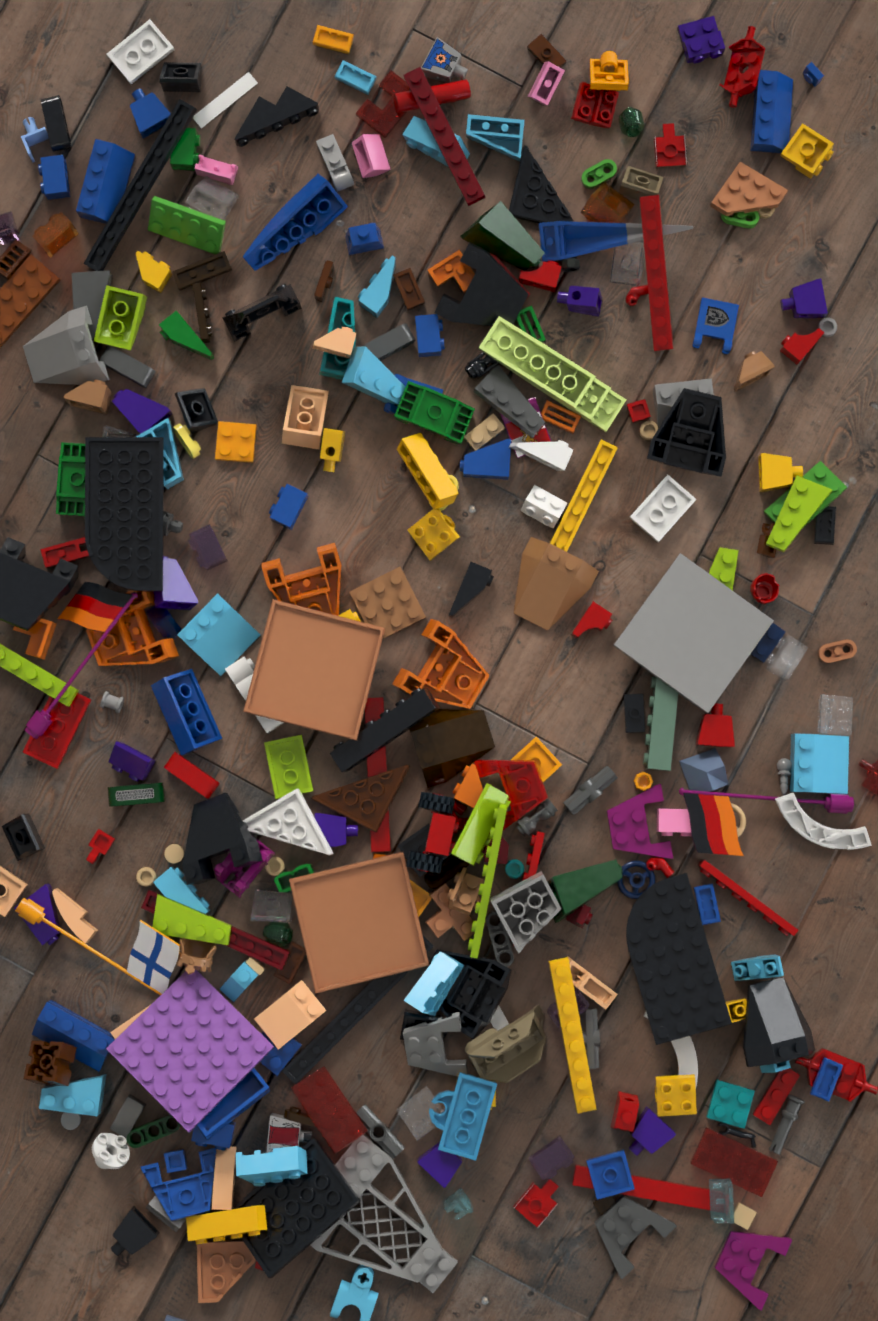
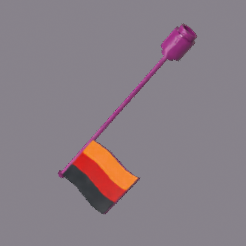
(96, 610)
(715, 823)

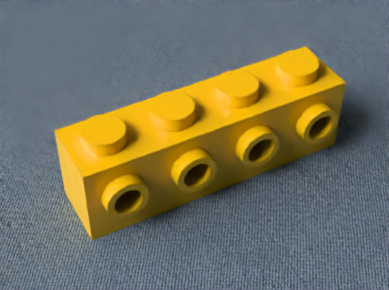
(427, 471)
(226, 1223)

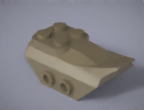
(509, 1051)

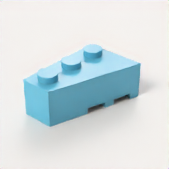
(420, 137)
(372, 377)
(272, 1166)

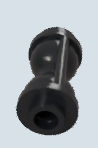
(477, 366)

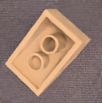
(305, 417)
(289, 1014)

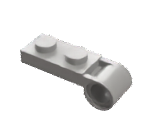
(335, 163)

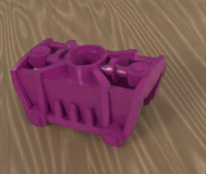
(243, 879)

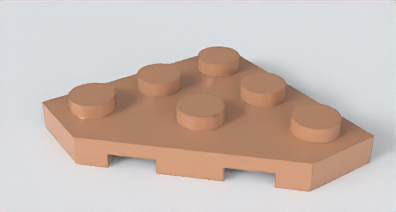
(747, 192)
(220, 1267)

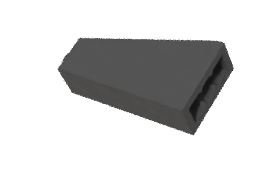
(89, 291)

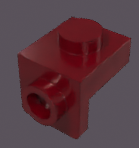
(580, 916)

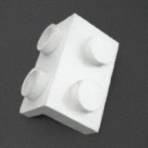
(543, 506)

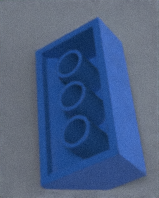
(771, 112)
(104, 181)
(186, 711)
(65, 1026)

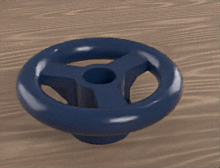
(635, 891)

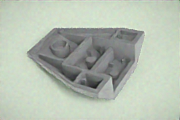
(65, 352)

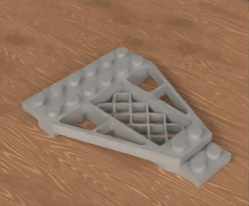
(429, 1262)

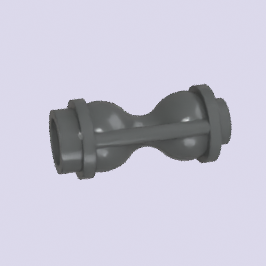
(543, 812)

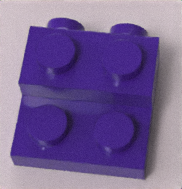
(701, 40)

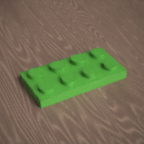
(186, 225)
(819, 474)

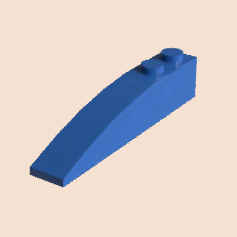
(297, 220)

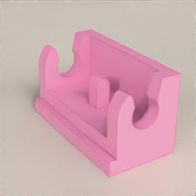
(216, 170)

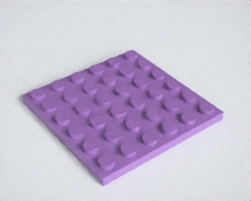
(190, 1049)

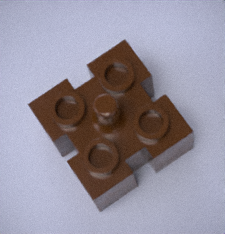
(50, 1063)

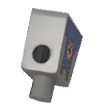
(443, 63)

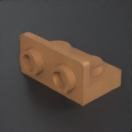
(465, 892)

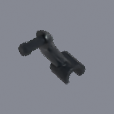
(745, 1135)

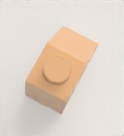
(337, 342)

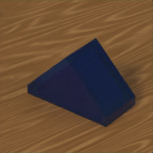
(164, 622)

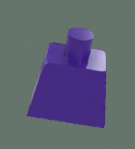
(588, 300)
(806, 300)
(335, 829)
(650, 1132)
(440, 1164)

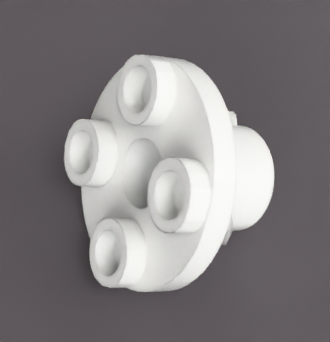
(110, 1151)

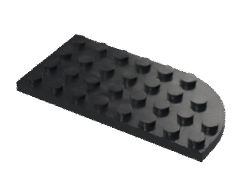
(125, 509)
(674, 962)

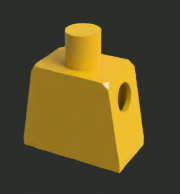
(334, 439)
(776, 472)

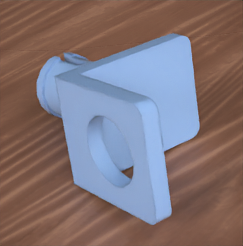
(33, 135)

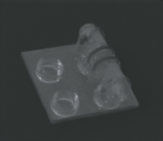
(835, 714)
(416, 1113)

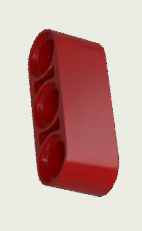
(191, 775)

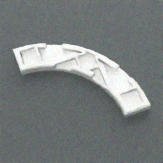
(818, 833)
(685, 1056)

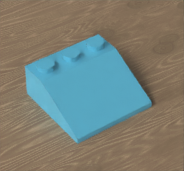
(219, 634)
(819, 763)

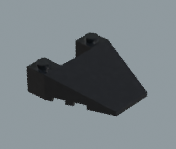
(488, 295)
(238, 320)
(27, 590)
(214, 831)

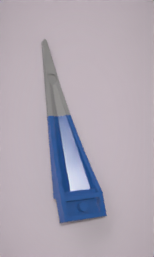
(576, 238)

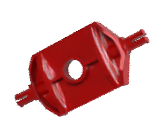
(744, 53)
(851, 1079)

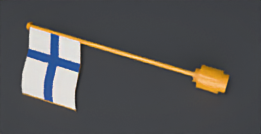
(149, 961)

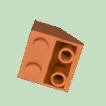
(470, 788)

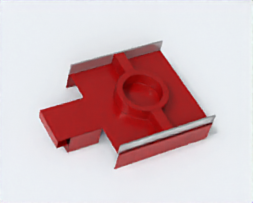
(670, 149)
(537, 1203)

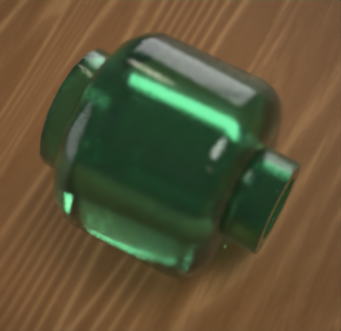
(631, 122)
(278, 933)

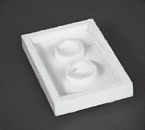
(140, 51)
(662, 508)

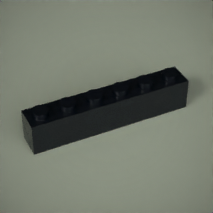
(385, 730)

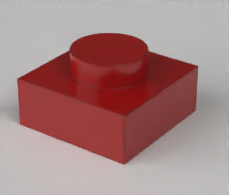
(638, 411)

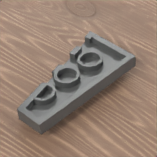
(509, 401)

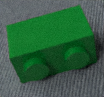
(184, 155)

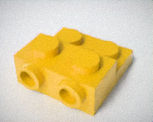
(808, 151)

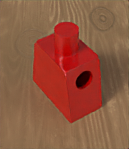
(716, 729)
(625, 1112)

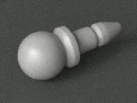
(784, 767)

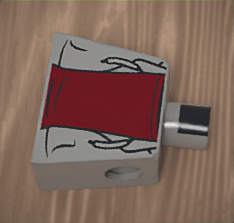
(285, 1133)

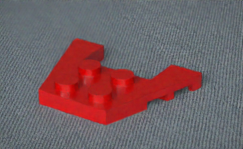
(521, 783)

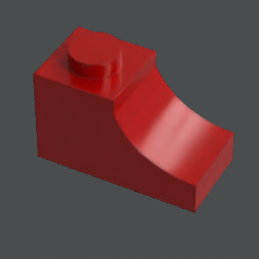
(543, 277)
(799, 345)
(594, 618)

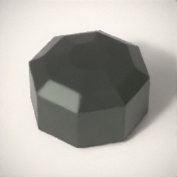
(570, 265)

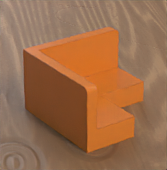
(450, 268)
(40, 638)

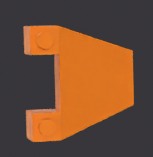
(311, 588)
(132, 638)
(450, 671)

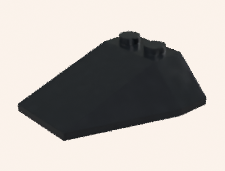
(692, 434)
(475, 992)
(774, 1025)

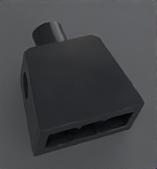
(133, 1233)

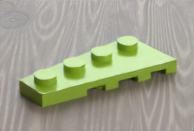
(800, 505)
(724, 566)
(184, 922)

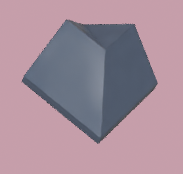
(704, 771)

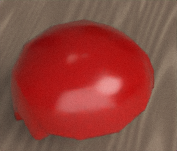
(764, 588)

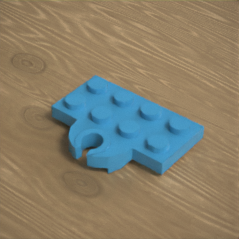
(464, 1115)

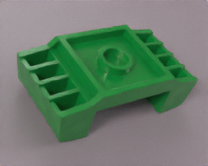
(434, 412)
(71, 480)

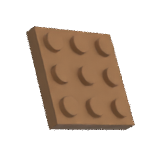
(388, 602)

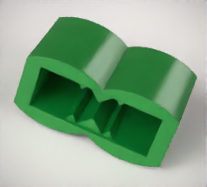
(282, 880)

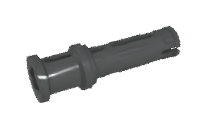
(790, 1115)

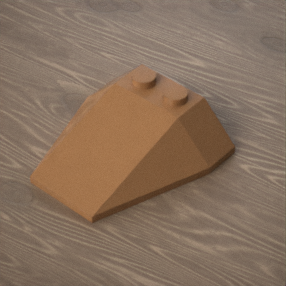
(550, 583)

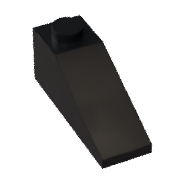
(473, 584)

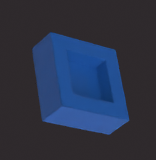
(812, 74)
(175, 1160)

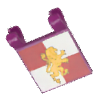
(519, 436)

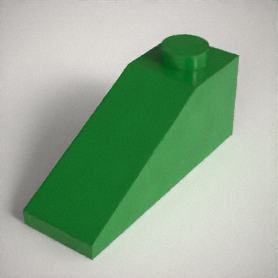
(181, 334)

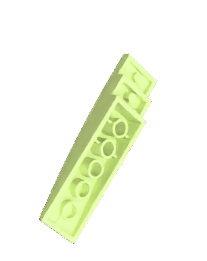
(552, 374)

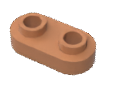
(836, 651)

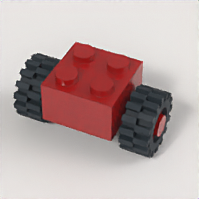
(439, 835)

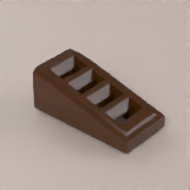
(17, 263)

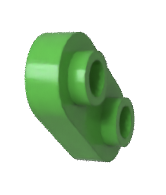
(598, 174)
(739, 219)

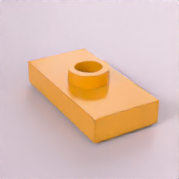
(333, 39)

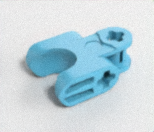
(357, 1294)

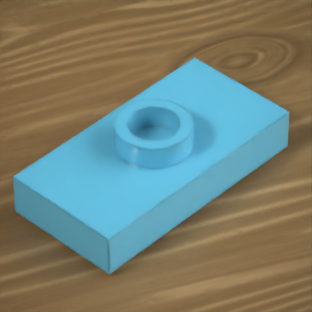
(355, 77)

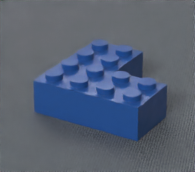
(237, 1101)

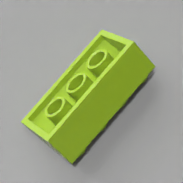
(478, 827)

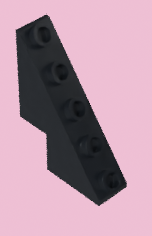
(269, 117)

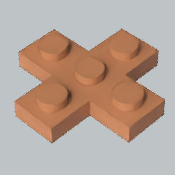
(448, 917)

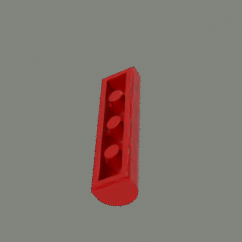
(444, 94)

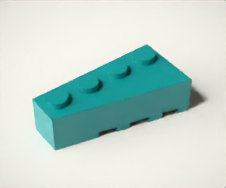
(341, 316)

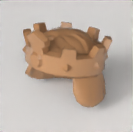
(196, 955)

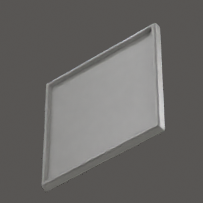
(693, 633)

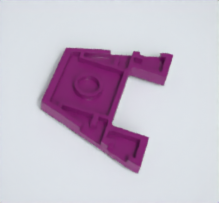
(630, 828)
(742, 1257)

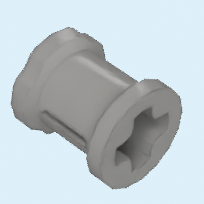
(112, 702)

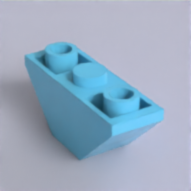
(757, 967)

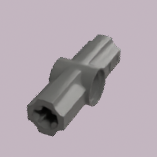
(590, 790)
(591, 1036)
(387, 1141)

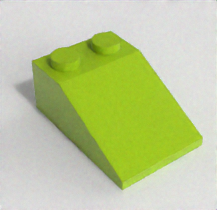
(120, 317)

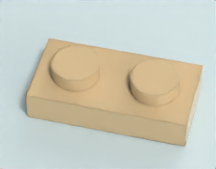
(484, 432)

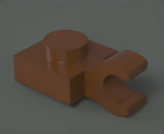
(762, 548)

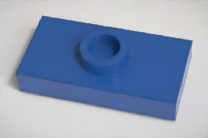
(707, 904)
(826, 1079)

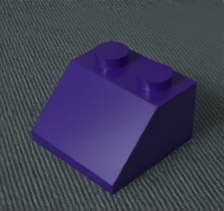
(131, 760)

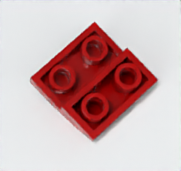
(594, 106)

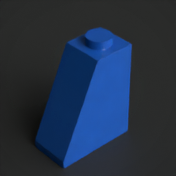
(488, 462)

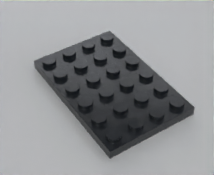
(298, 1210)

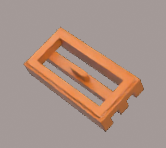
(574, 424)

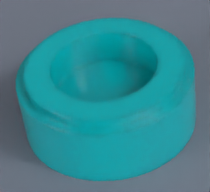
(514, 868)

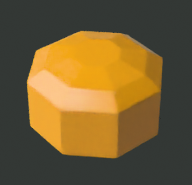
(643, 781)

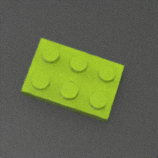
(288, 766)

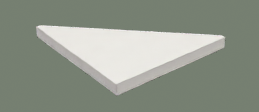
(291, 822)

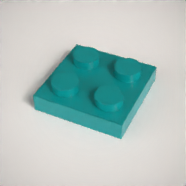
(730, 1103)

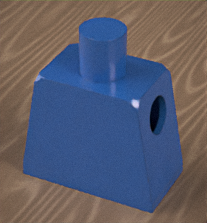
(148, 112)
(363, 238)

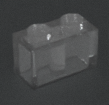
(786, 657)

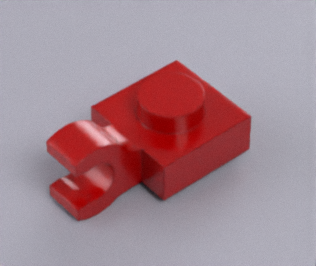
(101, 844)

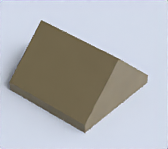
(640, 183)

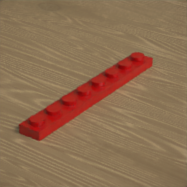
(656, 272)

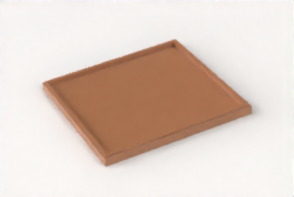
(314, 670)
(359, 922)

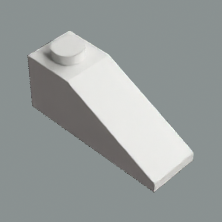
(552, 454)

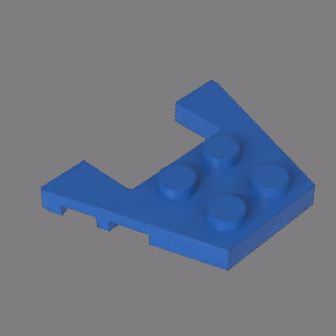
(188, 1194)

